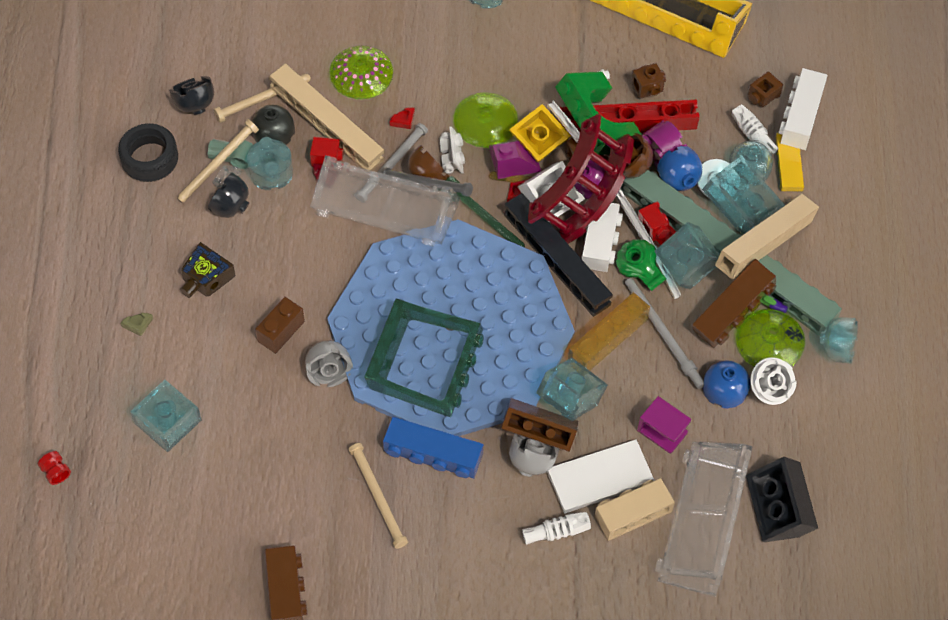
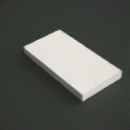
(599, 476)

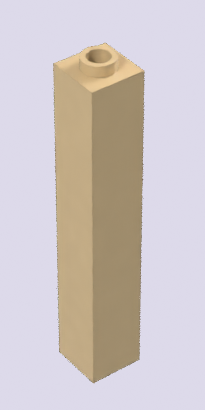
(766, 236)

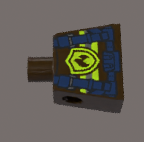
(205, 272)

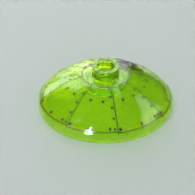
(757, 343)

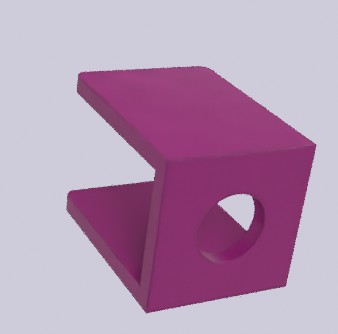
(664, 424)

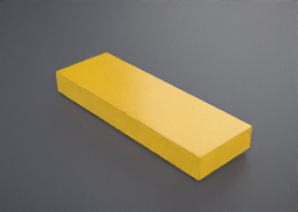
(789, 166)

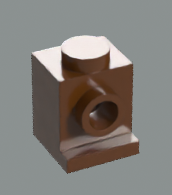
(765, 90)

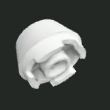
(773, 381)

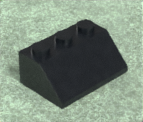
(781, 500)

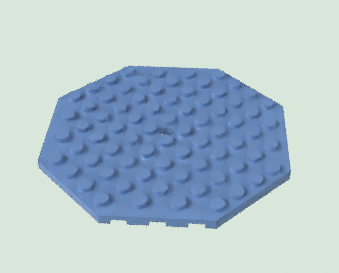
(468, 278)

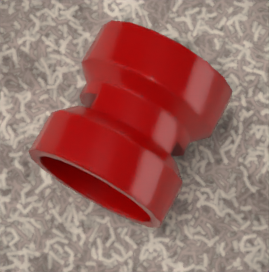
(54, 468)

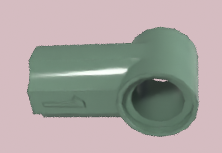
(237, 158)

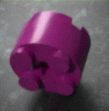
(663, 138)

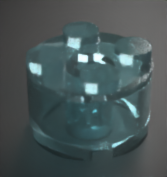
(270, 164)

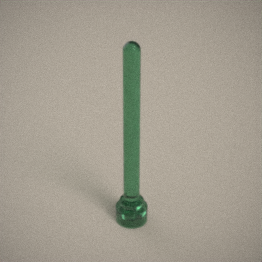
(487, 217)

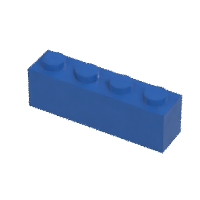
(433, 448)

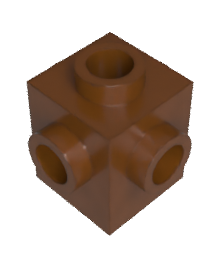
(648, 80)

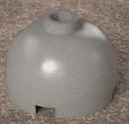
(325, 365)
(531, 455)

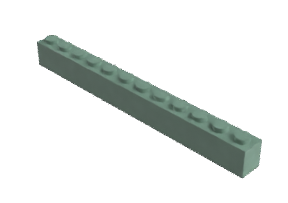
(803, 301)

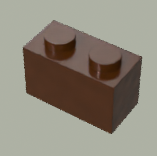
(280, 325)

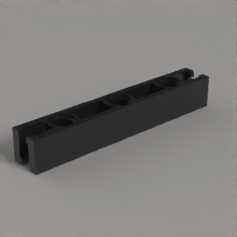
(559, 257)

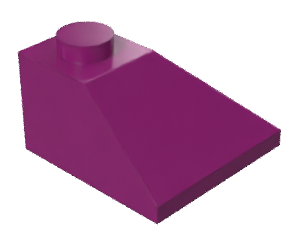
(512, 159)

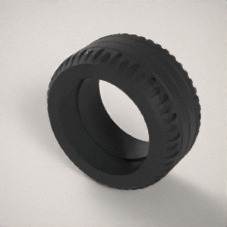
(143, 135)

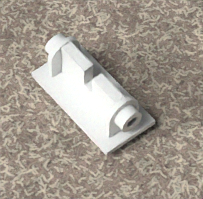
(452, 143)

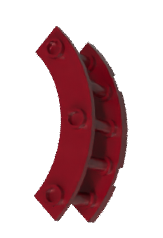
(602, 194)

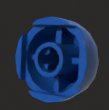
(680, 168)
(726, 384)

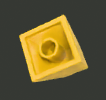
(540, 133)

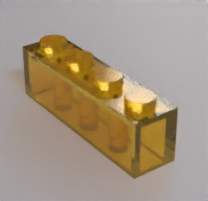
(610, 332)

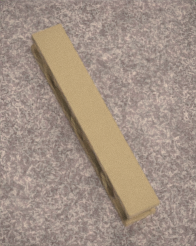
(326, 117)

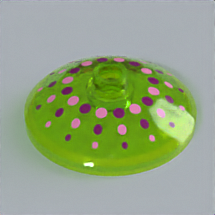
(358, 79)

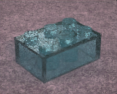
(742, 195)

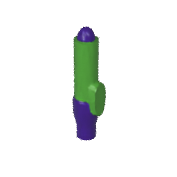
(774, 304)

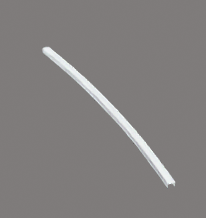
(623, 202)

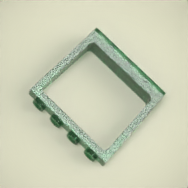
(389, 343)

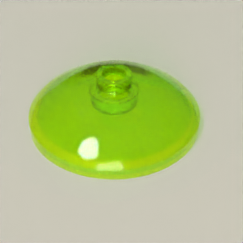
(483, 127)

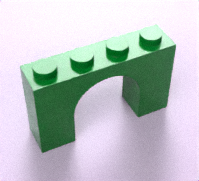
(579, 92)

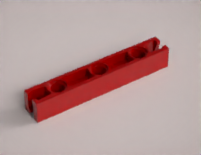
(648, 114)

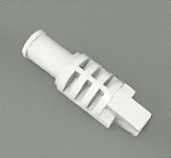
(752, 127)
(557, 528)

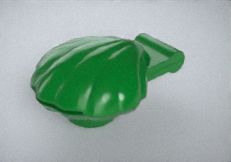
(638, 260)

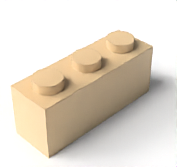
(634, 508)

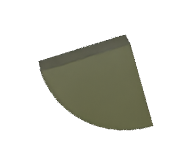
(137, 323)

